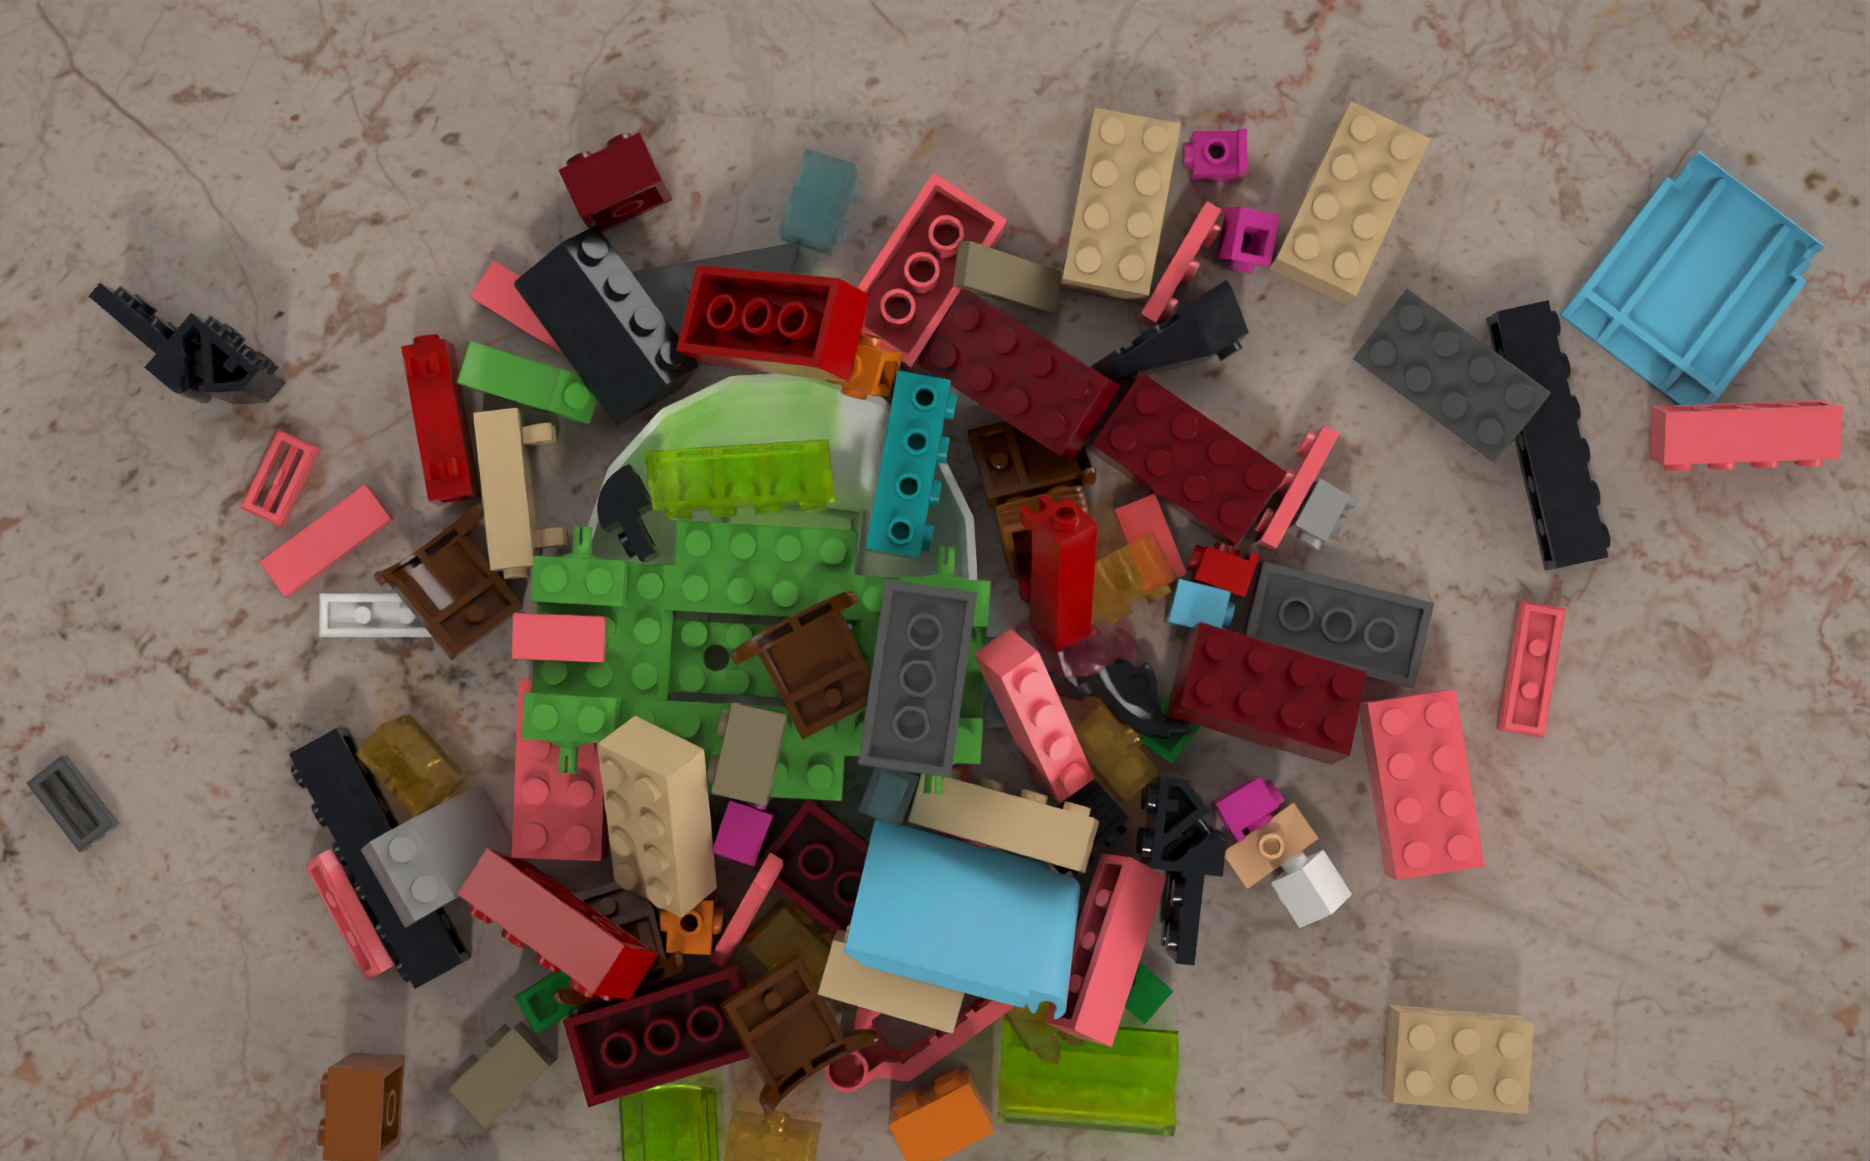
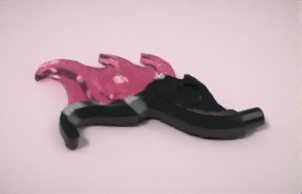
(1108, 673)

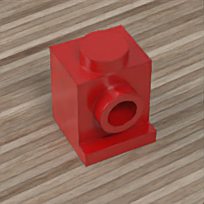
(1222, 568)

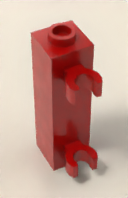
(440, 420)
(1060, 571)

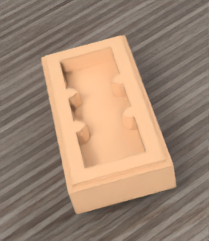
(1270, 845)

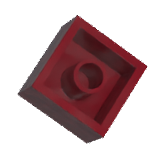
(615, 182)

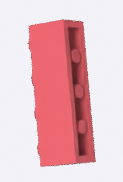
(1745, 433)
(1034, 715)
(1108, 947)

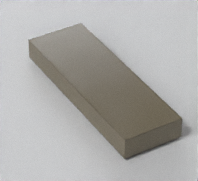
(1007, 277)

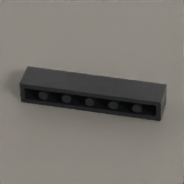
(1550, 444)
(357, 813)

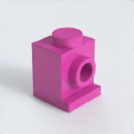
(1204, 168)
(1259, 236)
(1247, 806)

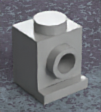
(1321, 514)

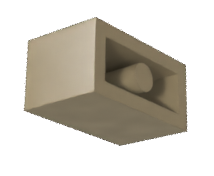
(748, 753)
(502, 1073)

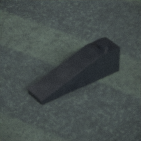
(1194, 335)

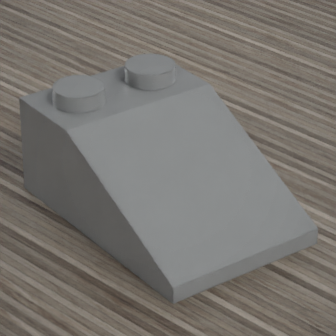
(435, 852)

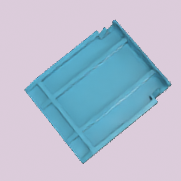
(1694, 283)
(964, 918)

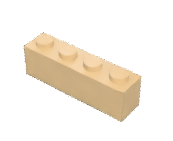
(1007, 821)

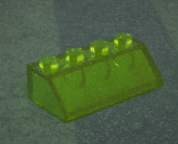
(741, 477)

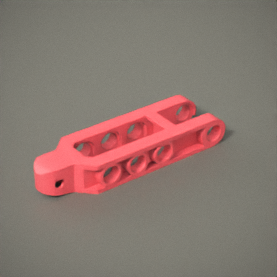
(881, 1061)

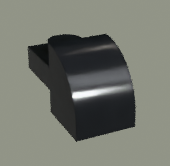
(621, 505)

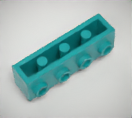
(909, 466)

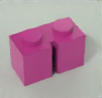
(744, 831)

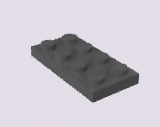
(1451, 376)
(1340, 622)
(917, 678)

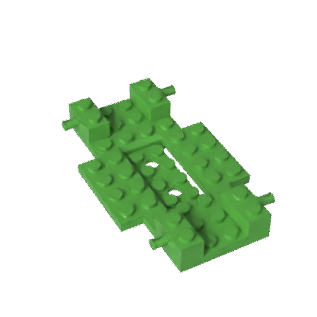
(651, 653)

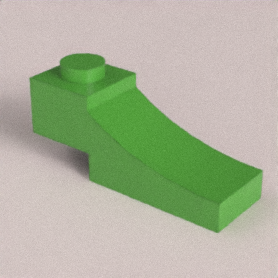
(526, 382)

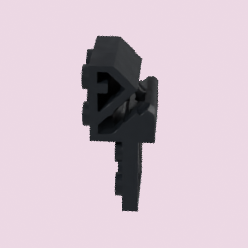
(198, 356)
(1168, 845)

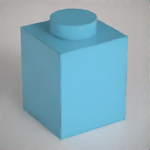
(1198, 603)

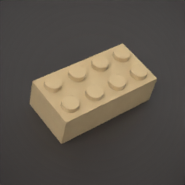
(1349, 203)
(1120, 206)
(658, 815)

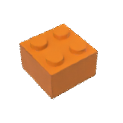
(940, 1118)

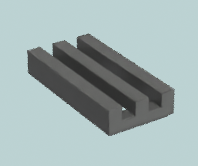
(85, 791)

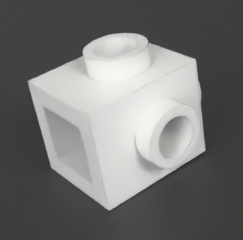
(1310, 887)

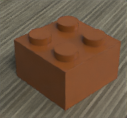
(362, 1107)

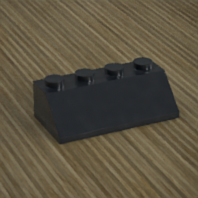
(606, 325)

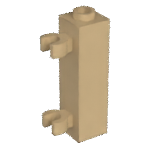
(509, 492)

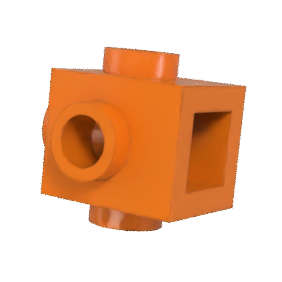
(873, 370)
(694, 938)

